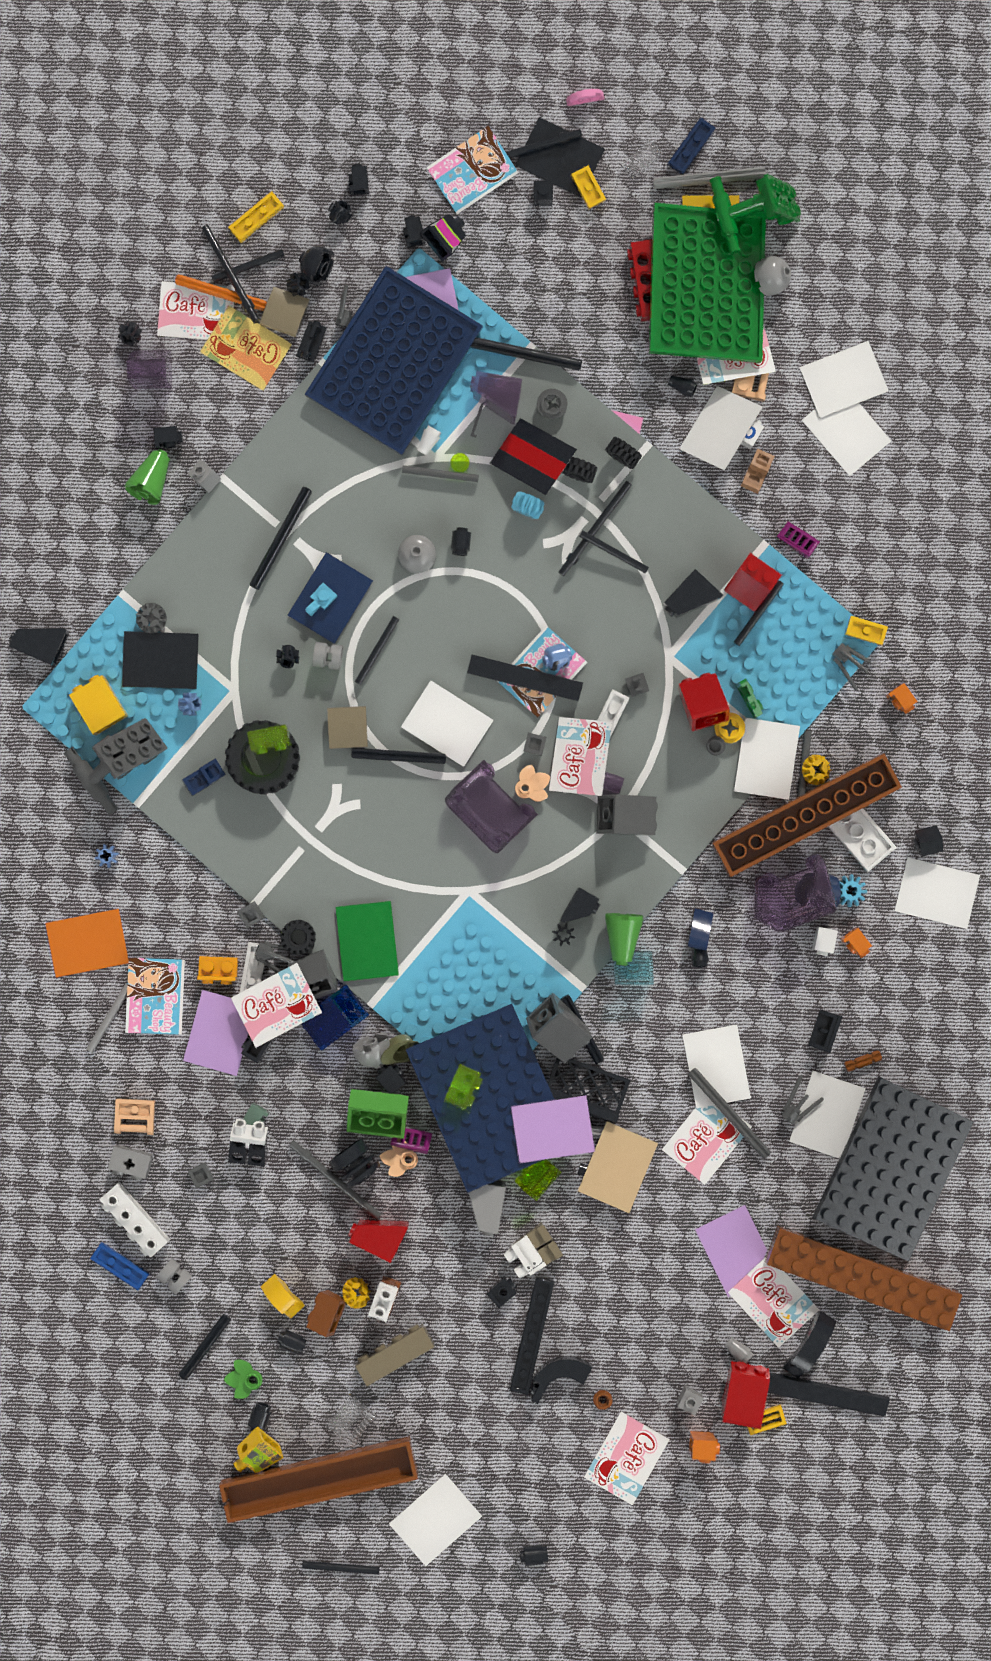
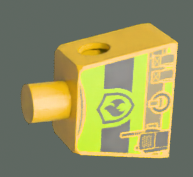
(258, 1451)

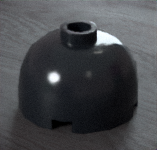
(316, 264)

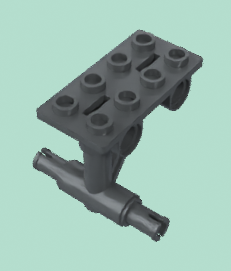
(117, 756)

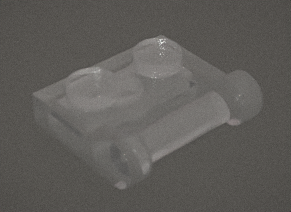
(345, 1418)

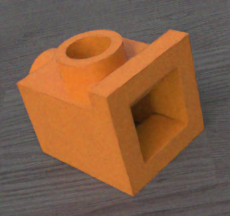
(902, 698)
(857, 942)

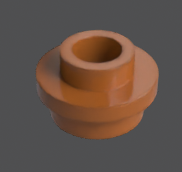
(602, 1406)

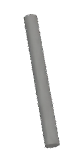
(108, 1019)

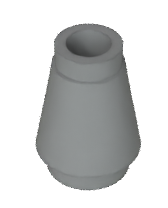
(738, 1350)

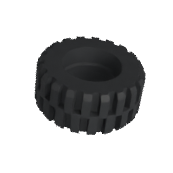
(256, 783)

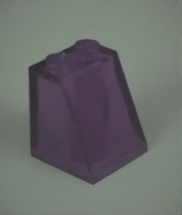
(150, 369)
(497, 393)

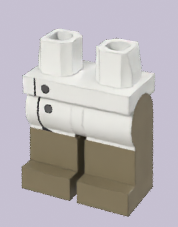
(526, 1250)

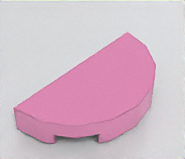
(585, 96)

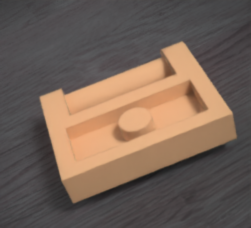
(743, 387)
(137, 1110)

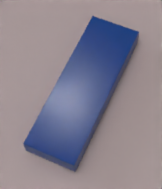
(119, 1266)

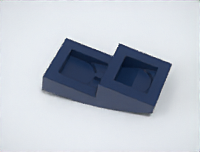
(203, 777)
(700, 929)

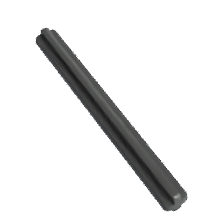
(729, 1113)

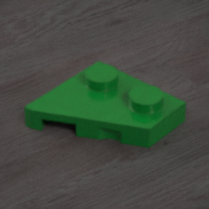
(746, 693)

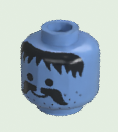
(557, 657)

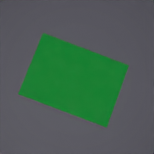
(367, 941)

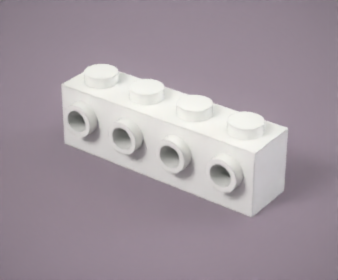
(134, 1219)

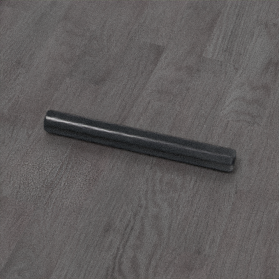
(393, 755)

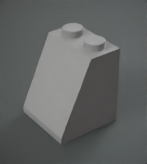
(488, 1206)

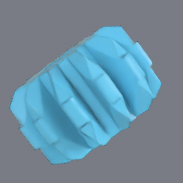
(527, 505)
(852, 884)

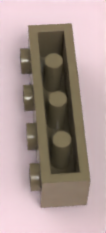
(395, 1354)

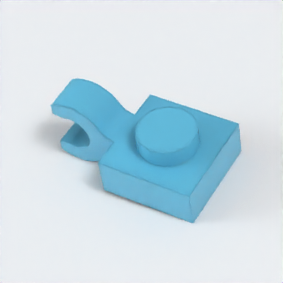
(322, 598)

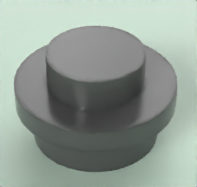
(715, 745)

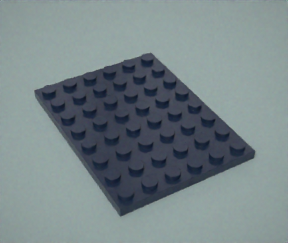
(393, 360)
(484, 1135)

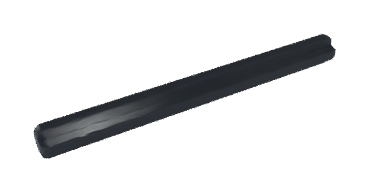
(527, 354)
(280, 538)

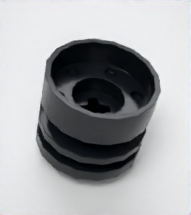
(355, 1163)

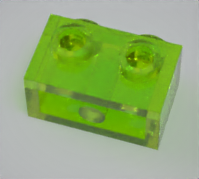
(269, 738)
(462, 1087)
(537, 1178)

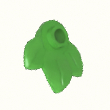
(241, 1379)

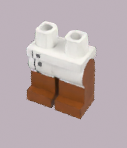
(384, 1298)

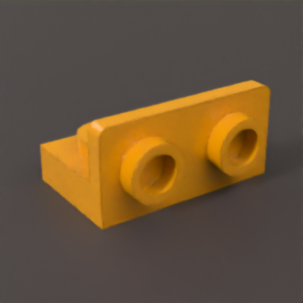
(218, 968)

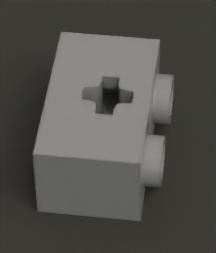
(140, 1158)

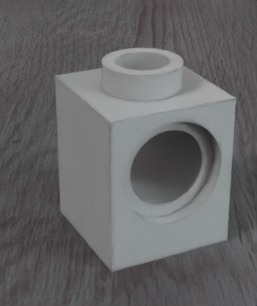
(204, 476)
(689, 1400)

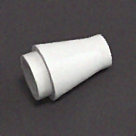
(428, 440)

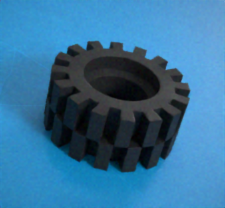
(623, 453)
(580, 470)
(286, 937)

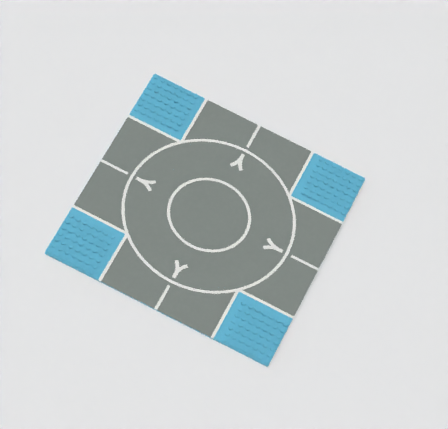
(372, 831)

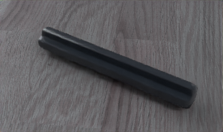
(591, 1046)
(204, 1347)

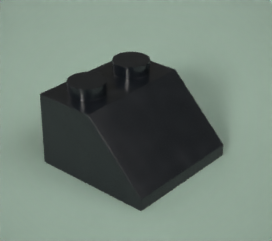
(580, 906)

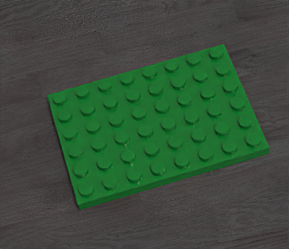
(701, 294)

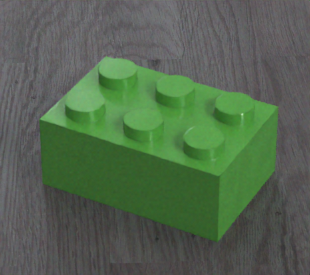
(377, 1113)

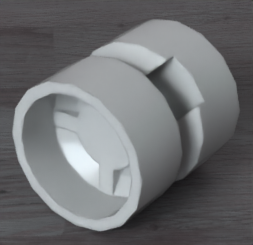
(321, 654)
(168, 1272)

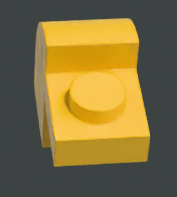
(281, 1296)

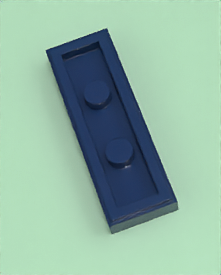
(691, 146)

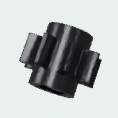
(339, 212)
(297, 284)
(129, 333)
(287, 656)
(558, 937)

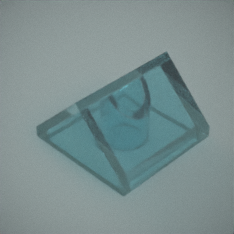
(636, 972)

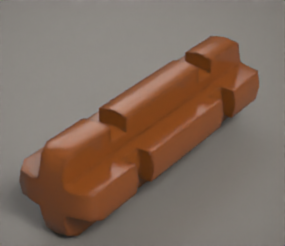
(863, 1061)

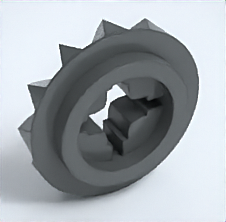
(550, 395)
(155, 625)

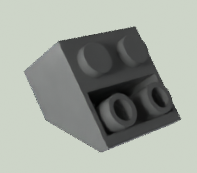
(317, 973)

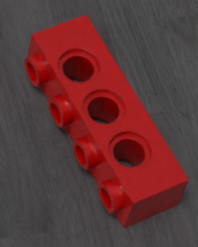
(637, 251)

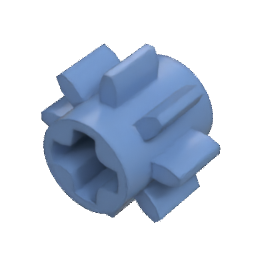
(189, 704)
(103, 852)

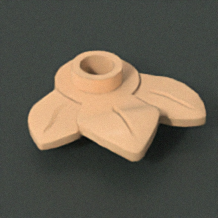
(534, 782)
(396, 1160)

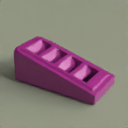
(800, 549)
(409, 1146)

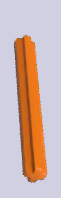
(216, 291)

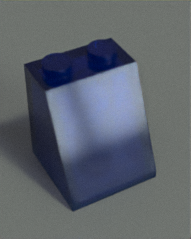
(338, 1016)

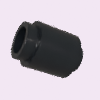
(460, 541)
(291, 1342)
(259, 1416)
(534, 1555)

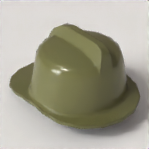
(397, 1050)

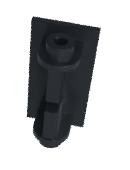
(311, 341)

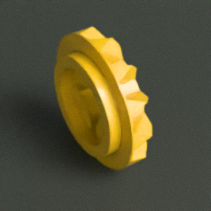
(736, 734)
(809, 771)
(350, 1296)

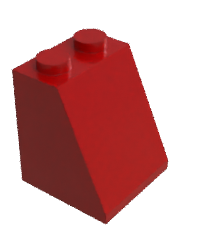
(752, 582)
(704, 701)
(378, 1237)
(745, 1394)

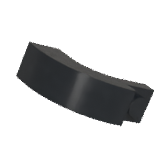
(812, 1345)
(556, 1368)

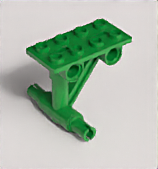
(774, 200)

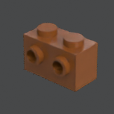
(326, 1313)

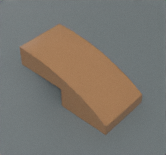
(757, 471)

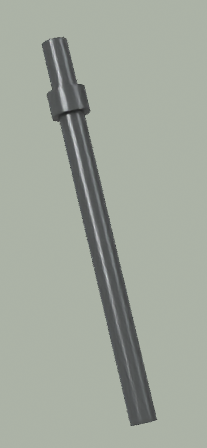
(306, 1155)

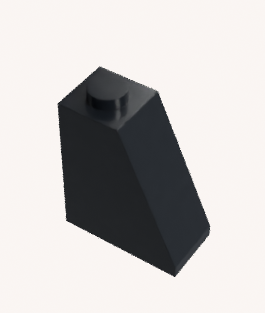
(691, 595)
(40, 643)

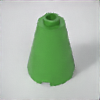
(149, 478)
(623, 935)

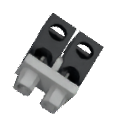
(248, 1140)

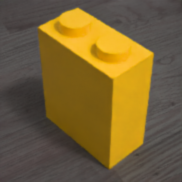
(98, 704)

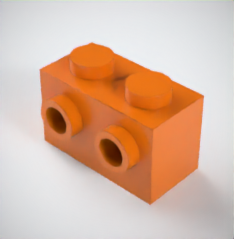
(703, 1446)

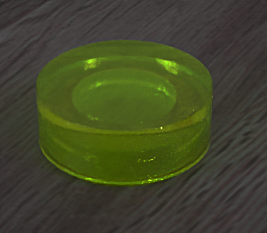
(460, 462)

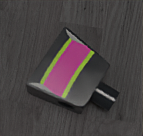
(444, 235)

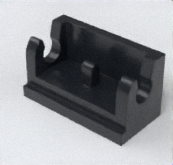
(825, 1031)

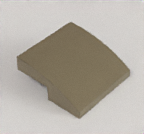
(284, 312)
(347, 727)

